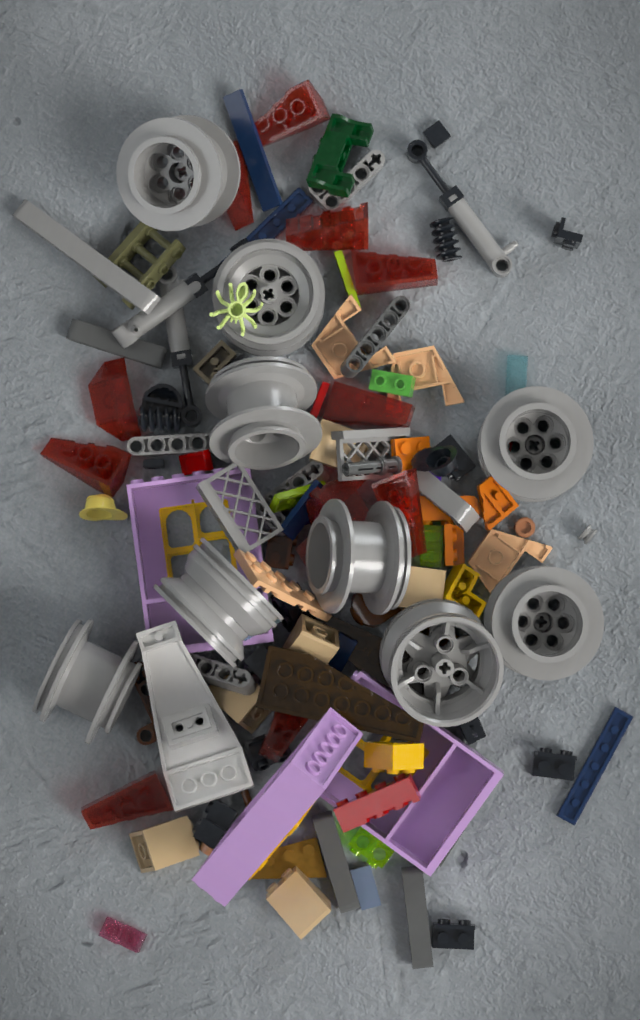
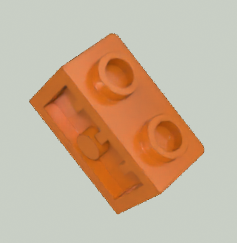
(453, 545)

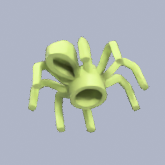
(237, 309)

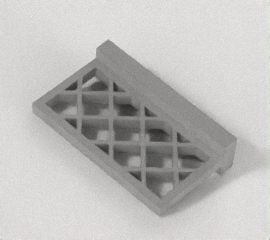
(365, 437)
(222, 513)

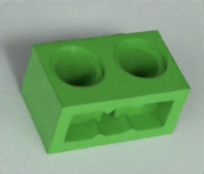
(392, 383)

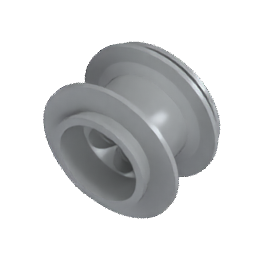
(208, 160)
(307, 297)
(263, 413)
(565, 423)
(359, 557)
(573, 644)
(88, 680)

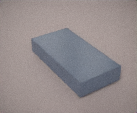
(365, 887)

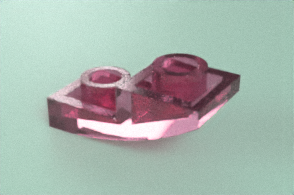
(123, 934)

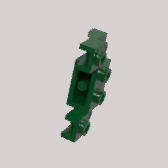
(333, 153)

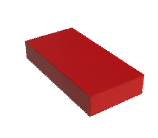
(319, 399)
(196, 462)

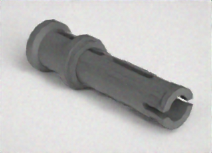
(379, 466)

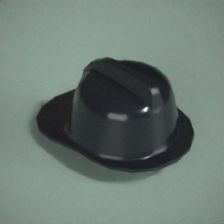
(438, 460)

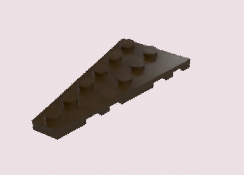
(367, 650)

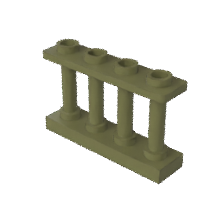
(134, 244)

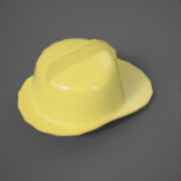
(101, 508)

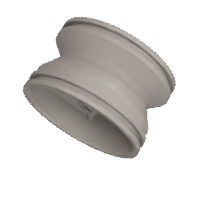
(218, 602)
(478, 686)

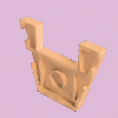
(337, 342)
(429, 372)
(500, 553)

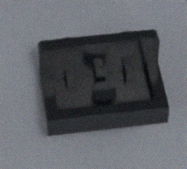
(568, 239)

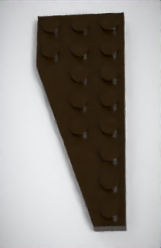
(308, 687)

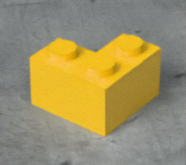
(459, 588)
(393, 756)

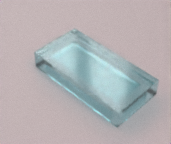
(516, 373)

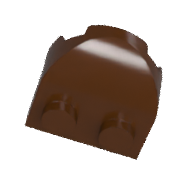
(363, 615)

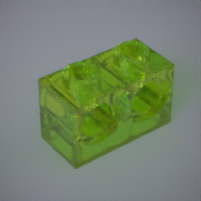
(434, 543)
(367, 851)

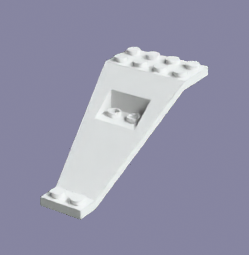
(201, 759)

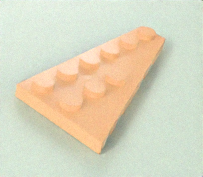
(275, 582)

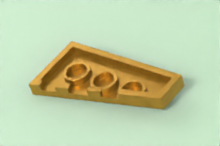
(302, 854)

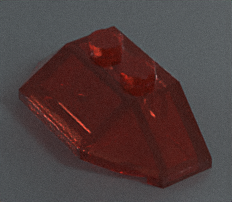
(114, 400)

